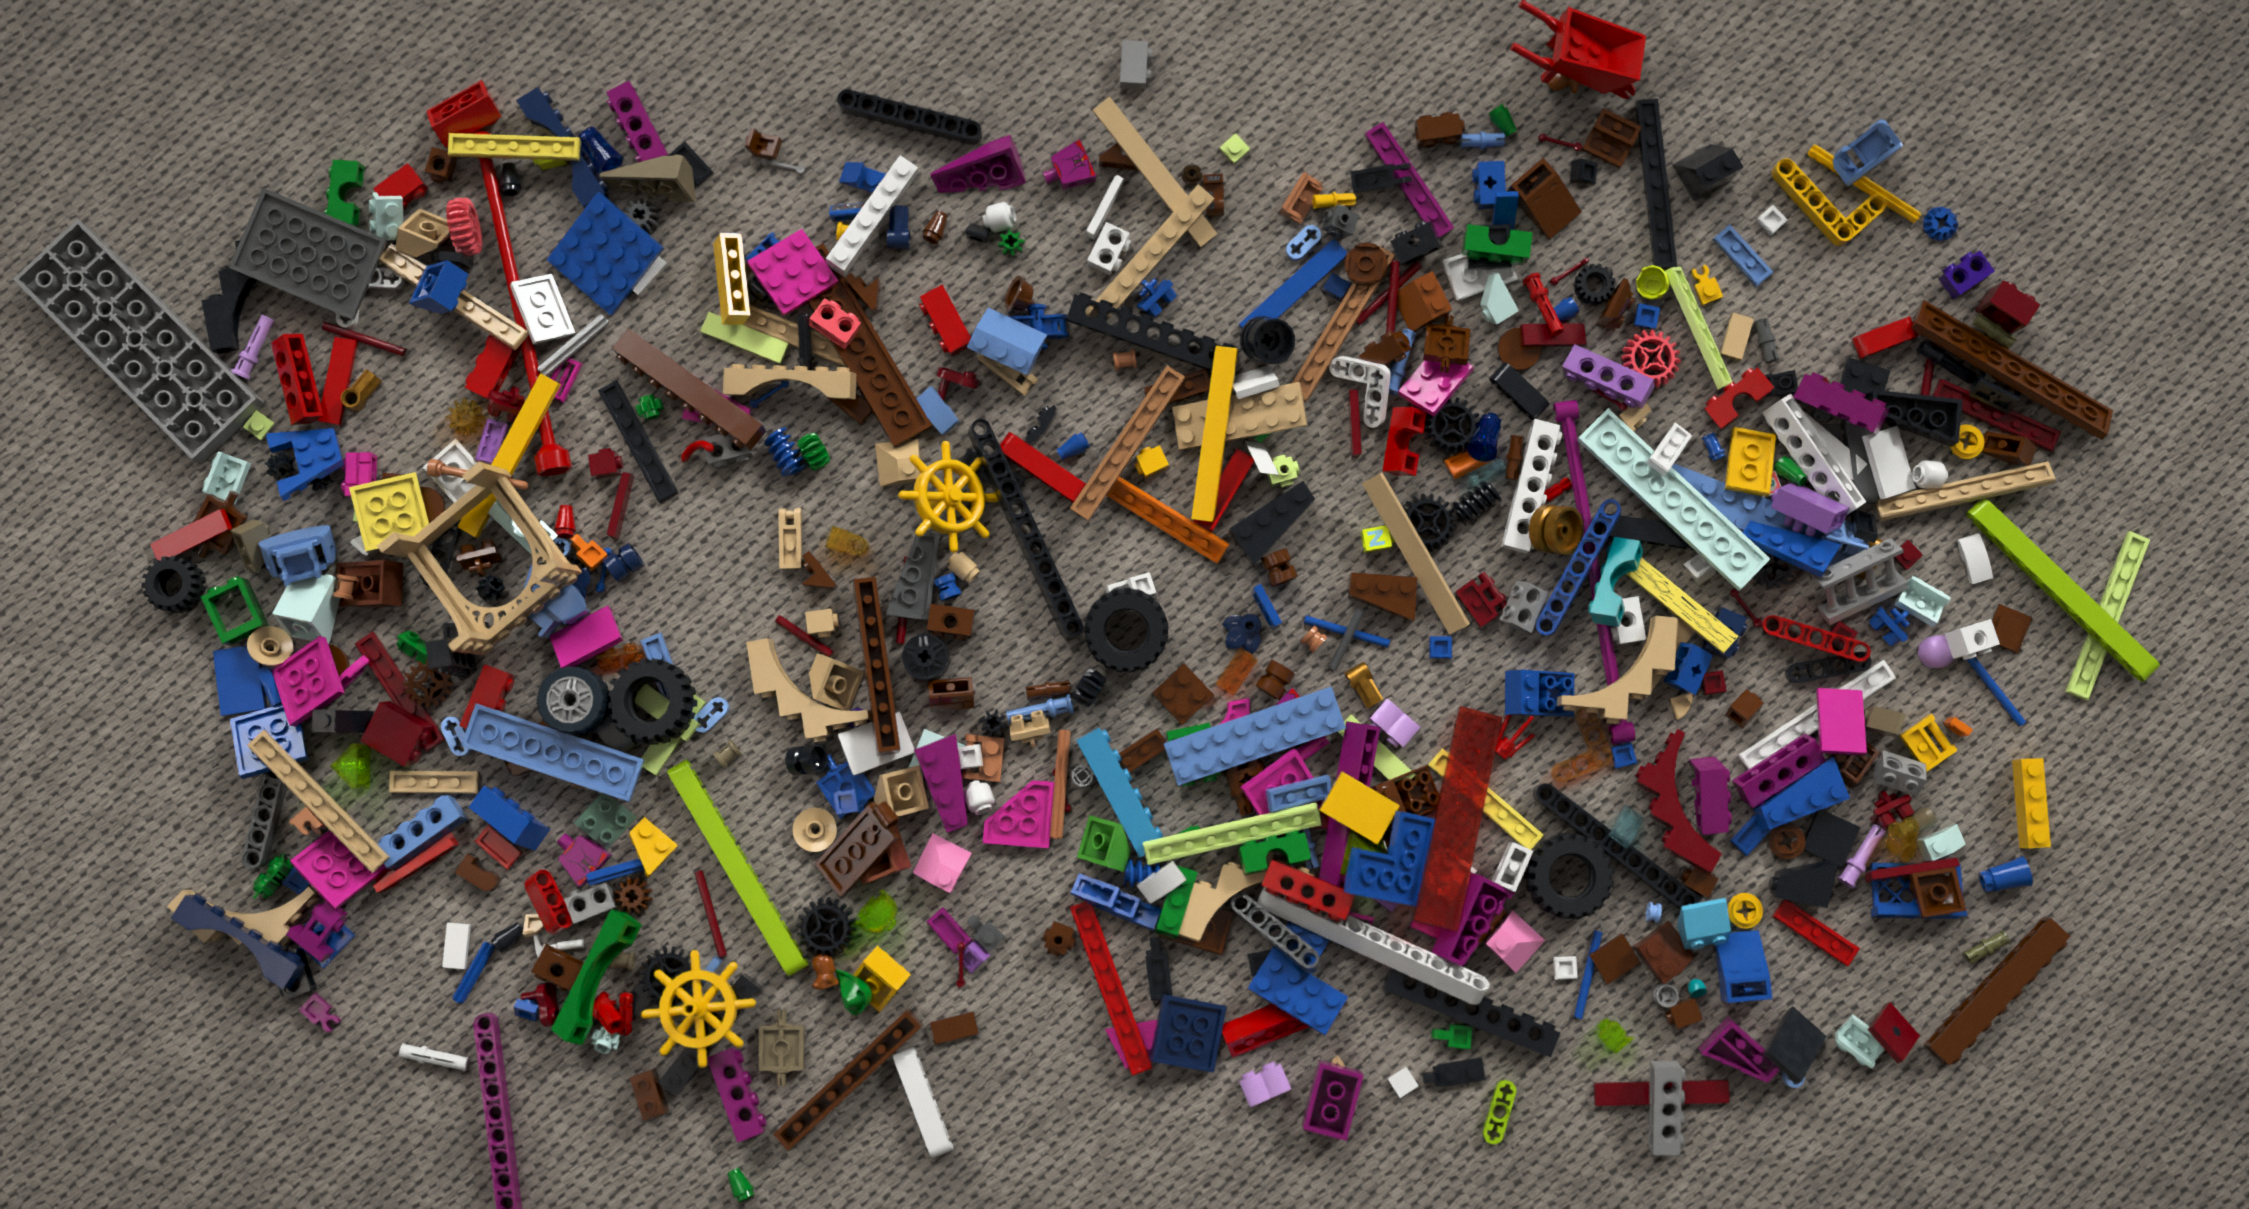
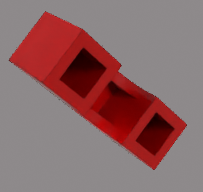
(1753, 384)
(1403, 425)

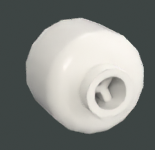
(999, 217)
(1930, 474)
(979, 797)

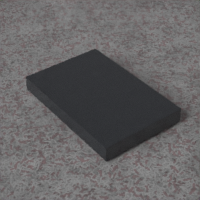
(1795, 1045)

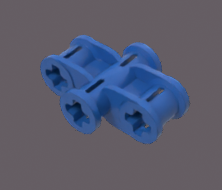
(1046, 323)

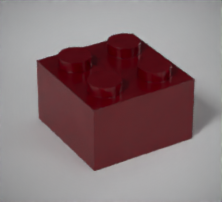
(2008, 306)

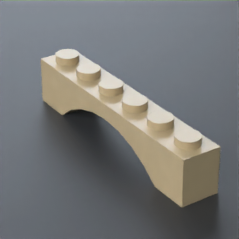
(746, 382)

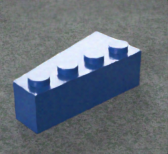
(1808, 794)

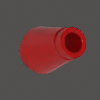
(565, 522)

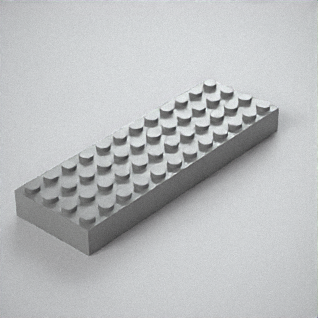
(139, 341)

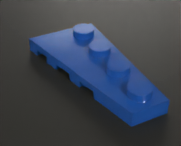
(1795, 548)

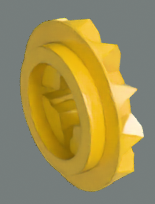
(1974, 437)
(1750, 901)

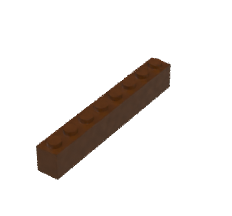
(689, 390)
(876, 666)
(1997, 991)
(848, 1079)

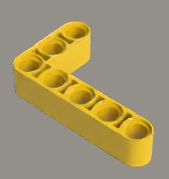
(1823, 205)

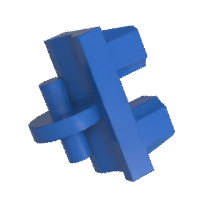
(1162, 290)
(1896, 633)

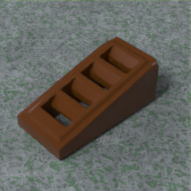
(1849, 774)

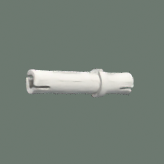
(434, 1057)

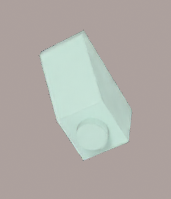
(1496, 300)
(1941, 843)

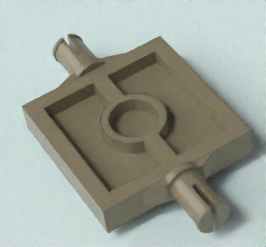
(781, 1047)

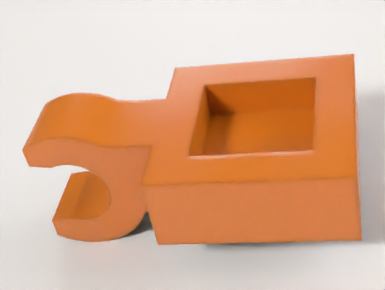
(589, 554)

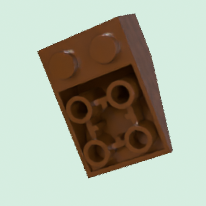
(1545, 198)
(1413, 795)

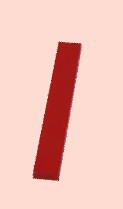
(1111, 988)

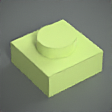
(1234, 148)
(258, 425)

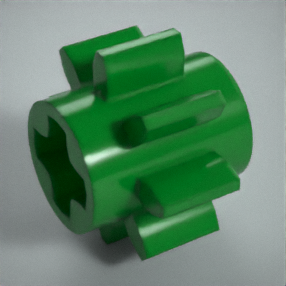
(1005, 244)
(649, 407)

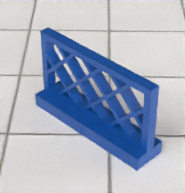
(1902, 909)

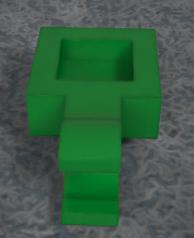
(1457, 1035)

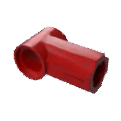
(607, 1013)

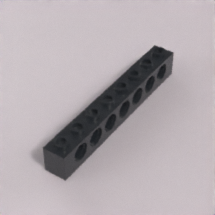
(1140, 338)
(1542, 1044)

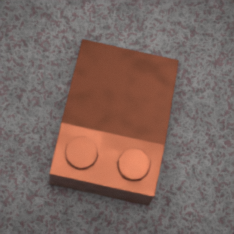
(377, 583)

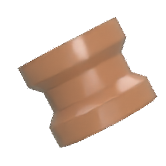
(1313, 639)

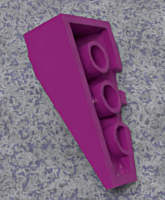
(986, 166)

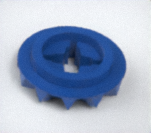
(1931, 224)

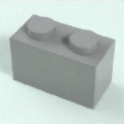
(1134, 64)

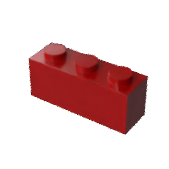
(945, 320)
(491, 367)
(489, 691)

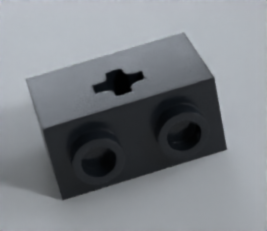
(1428, 243)

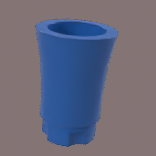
(2006, 876)

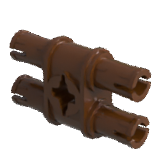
(1234, 778)

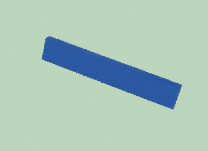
(1300, 282)

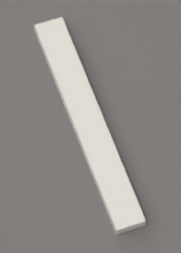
(1807, 722)

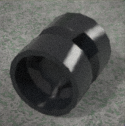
(806, 759)

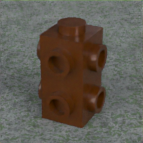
(1440, 129)
(1389, 349)

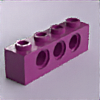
(626, 95)
(1767, 770)
(742, 1128)

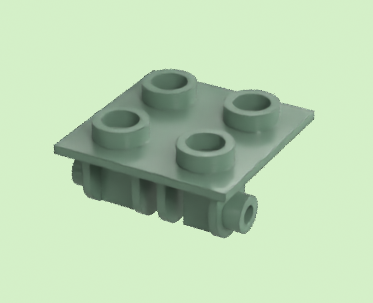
(605, 820)

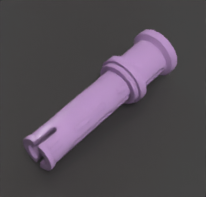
(249, 355)
(1856, 865)

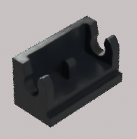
(1993, 394)

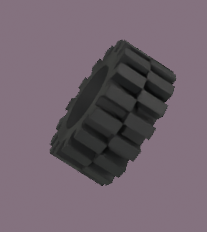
(1599, 272)

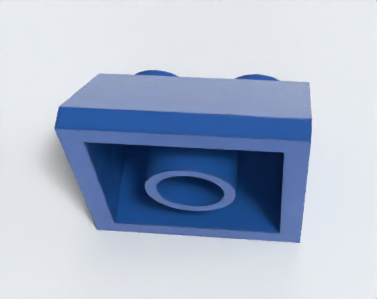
(439, 287)

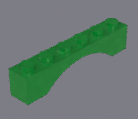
(576, 1014)

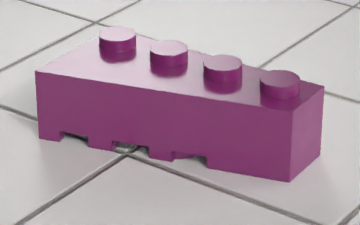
(1480, 906)

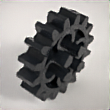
(1779, 575)

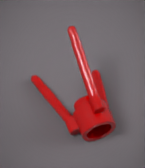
(1505, 747)

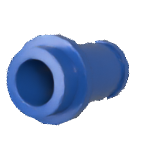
(1713, 447)

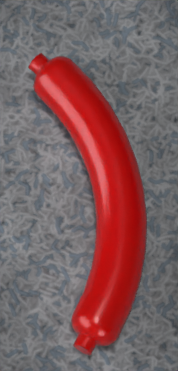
(700, 444)

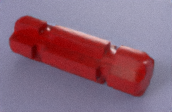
(1557, 489)
(626, 1011)

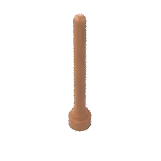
(437, 468)

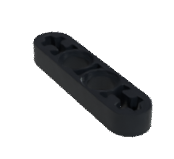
(1828, 669)

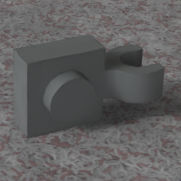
(986, 934)

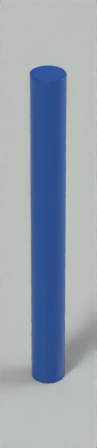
(1341, 630)
(1997, 692)
(1587, 977)

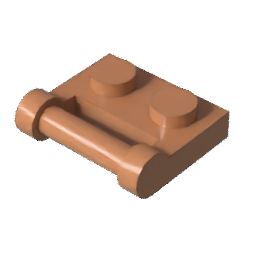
(992, 757)

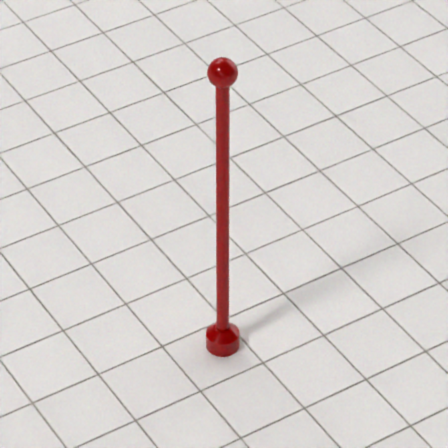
(551, 457)

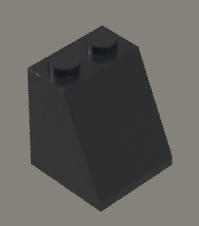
(1708, 169)

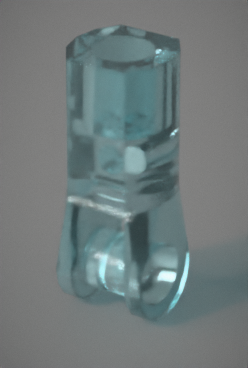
(1488, 470)

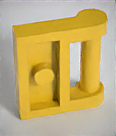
(1923, 747)

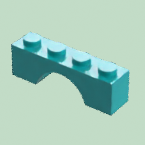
(1623, 557)

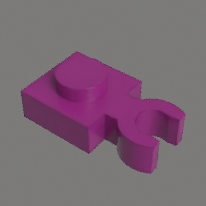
(317, 1010)

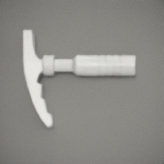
(566, 945)

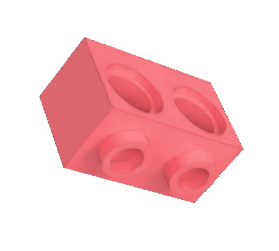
(830, 327)

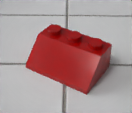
(464, 112)

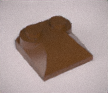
(1618, 302)
(1937, 892)

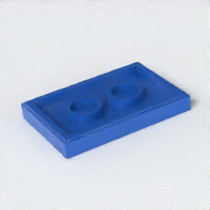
(238, 681)

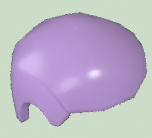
(1935, 652)

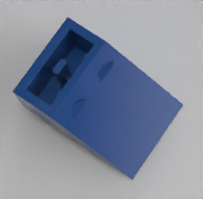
(1537, 692)
(1743, 968)

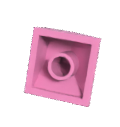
(942, 863)
(1514, 941)

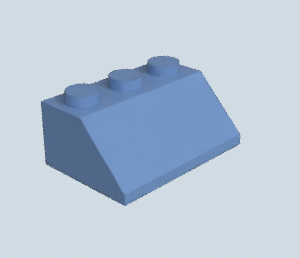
(1007, 341)

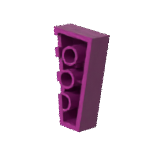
(1841, 402)
(943, 776)

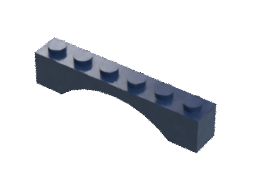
(540, 113)
(276, 964)

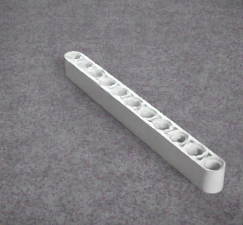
(1382, 948)

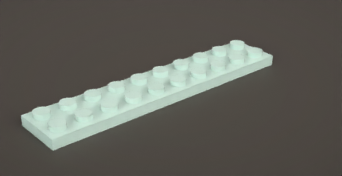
(1674, 500)

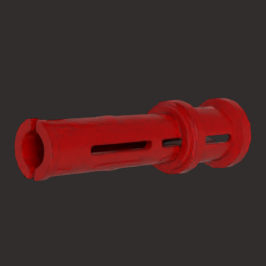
(1540, 296)

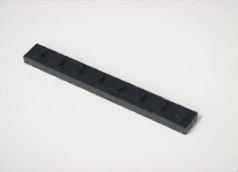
(1656, 184)

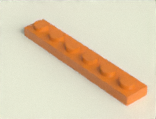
(1168, 520)

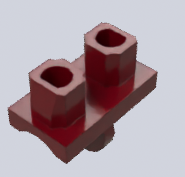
(506, 401)
(1890, 805)

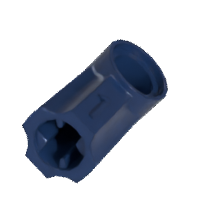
(898, 232)

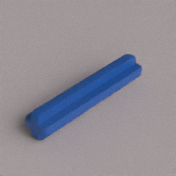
(614, 872)
(473, 972)

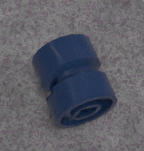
(623, 562)

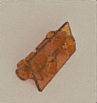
(611, 656)
(1236, 671)

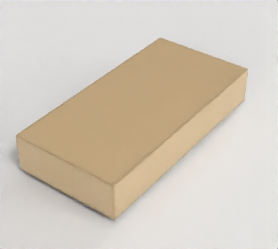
(1736, 336)

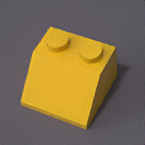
(882, 976)

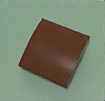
(1611, 138)

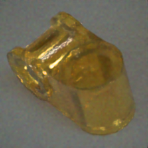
(844, 540)
(1903, 838)

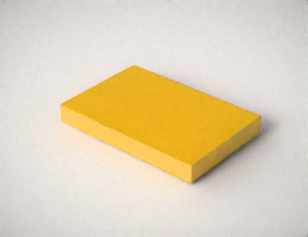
(1750, 461)
(1359, 807)

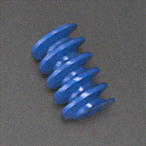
(783, 453)
(1138, 873)

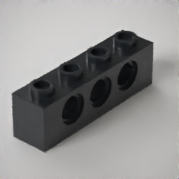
(448, 662)

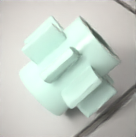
(604, 1041)

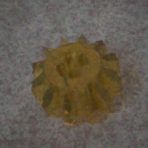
(463, 425)

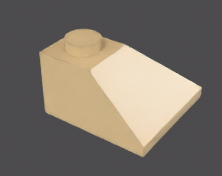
(421, 233)
(894, 463)
(834, 682)
(902, 791)

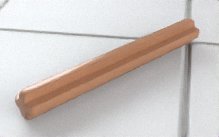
(1060, 784)

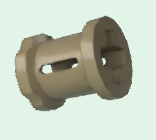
(727, 753)
(625, 961)

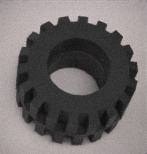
(156, 581)

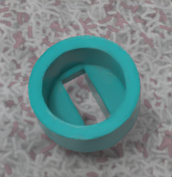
(1696, 988)

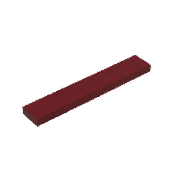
(2011, 423)
(391, 680)
(1638, 1092)

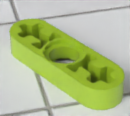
(1489, 1126)

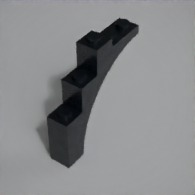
(224, 311)

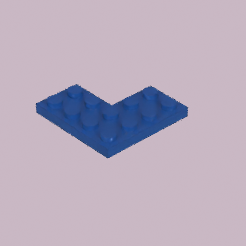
(1399, 873)
(1294, 989)

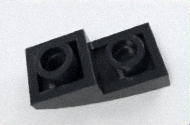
(1784, 383)
(1045, 419)

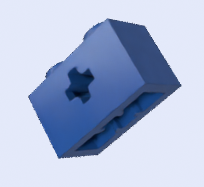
(1494, 174)
(1690, 668)

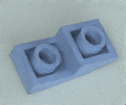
(937, 411)

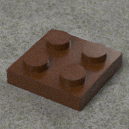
(1183, 693)

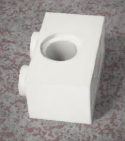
(1635, 631)
(1972, 639)
(1512, 866)

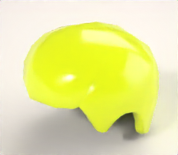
(1652, 282)

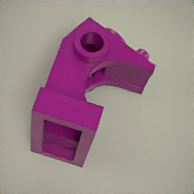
(311, 942)

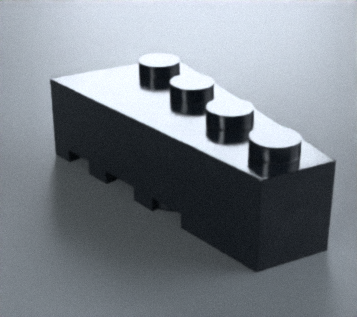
(1922, 414)
(1268, 524)

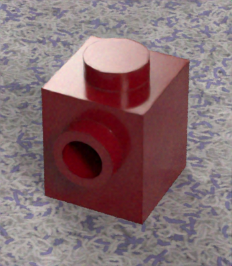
(605, 463)

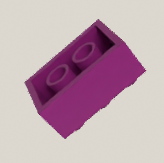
(1332, 1100)

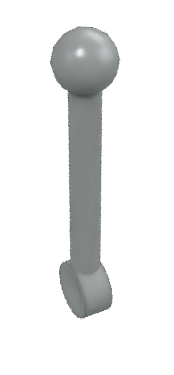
(800, 169)

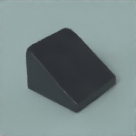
(1583, 171)
(977, 233)

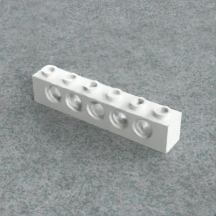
(1538, 431)
(1812, 445)

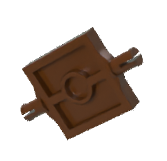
(1446, 344)
(225, 541)

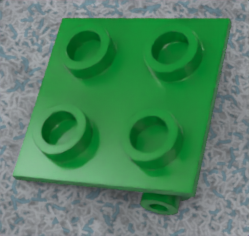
(263, 882)

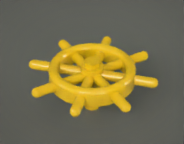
(949, 496)
(698, 1008)

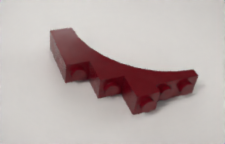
(1683, 839)

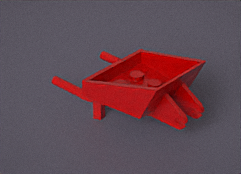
(1589, 51)

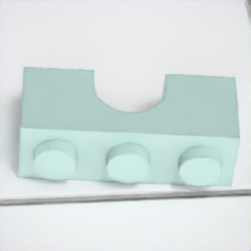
(500, 515)

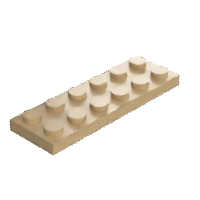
(1248, 417)

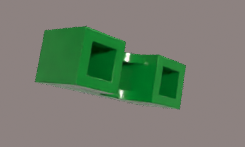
(343, 176)
(1477, 245)
(1293, 847)
(1175, 906)

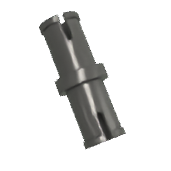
(1766, 340)

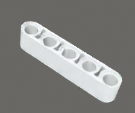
(922, 1103)

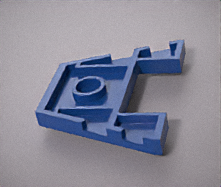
(315, 453)

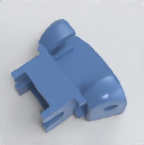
(1872, 149)
(297, 553)
(565, 608)

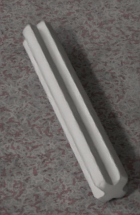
(573, 345)

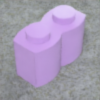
(1394, 724)
(1264, 1084)

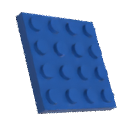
(605, 253)

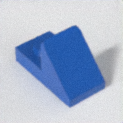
(860, 177)

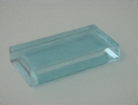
(1626, 826)

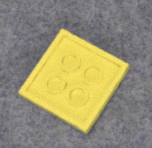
(388, 508)

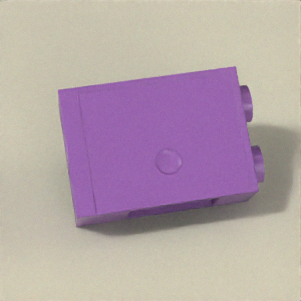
(1808, 508)

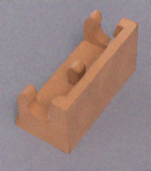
(1300, 199)
(307, 818)

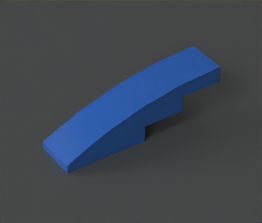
(1116, 902)

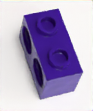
(1966, 275)

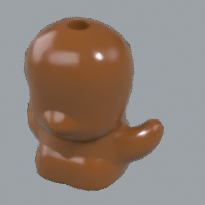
(1561, 81)
(825, 971)

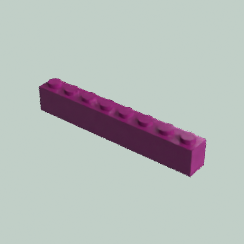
(1357, 761)

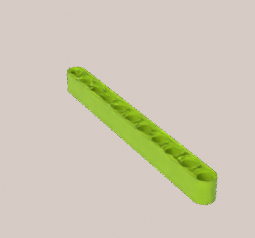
(2063, 590)
(736, 867)

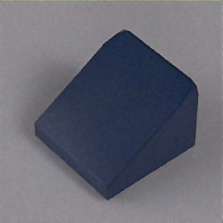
(1336, 287)

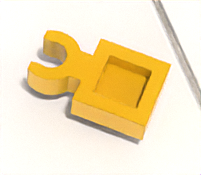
(1706, 289)

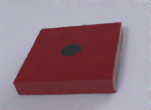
(1893, 1032)

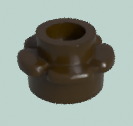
(1192, 180)

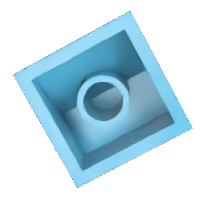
(1704, 924)

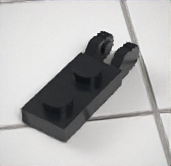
(1378, 177)

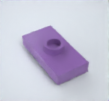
(491, 440)

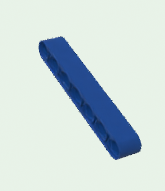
(1579, 556)

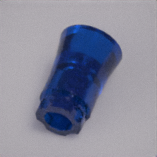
(600, 150)
(1485, 438)

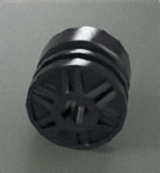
(1278, 340)
(934, 667)

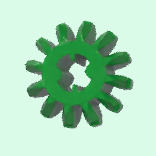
(813, 451)

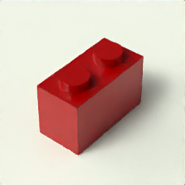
(403, 183)

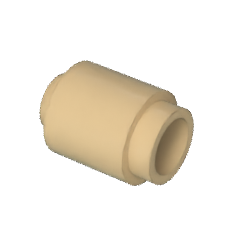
(963, 567)

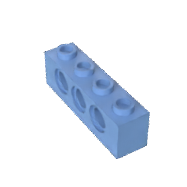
(432, 832)

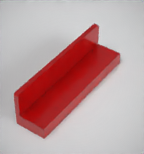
(1229, 484)
(391, 878)
(1259, 1029)

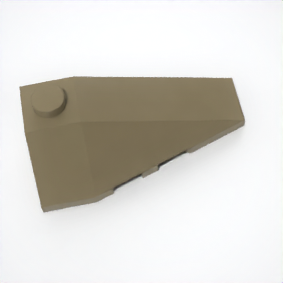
(658, 175)

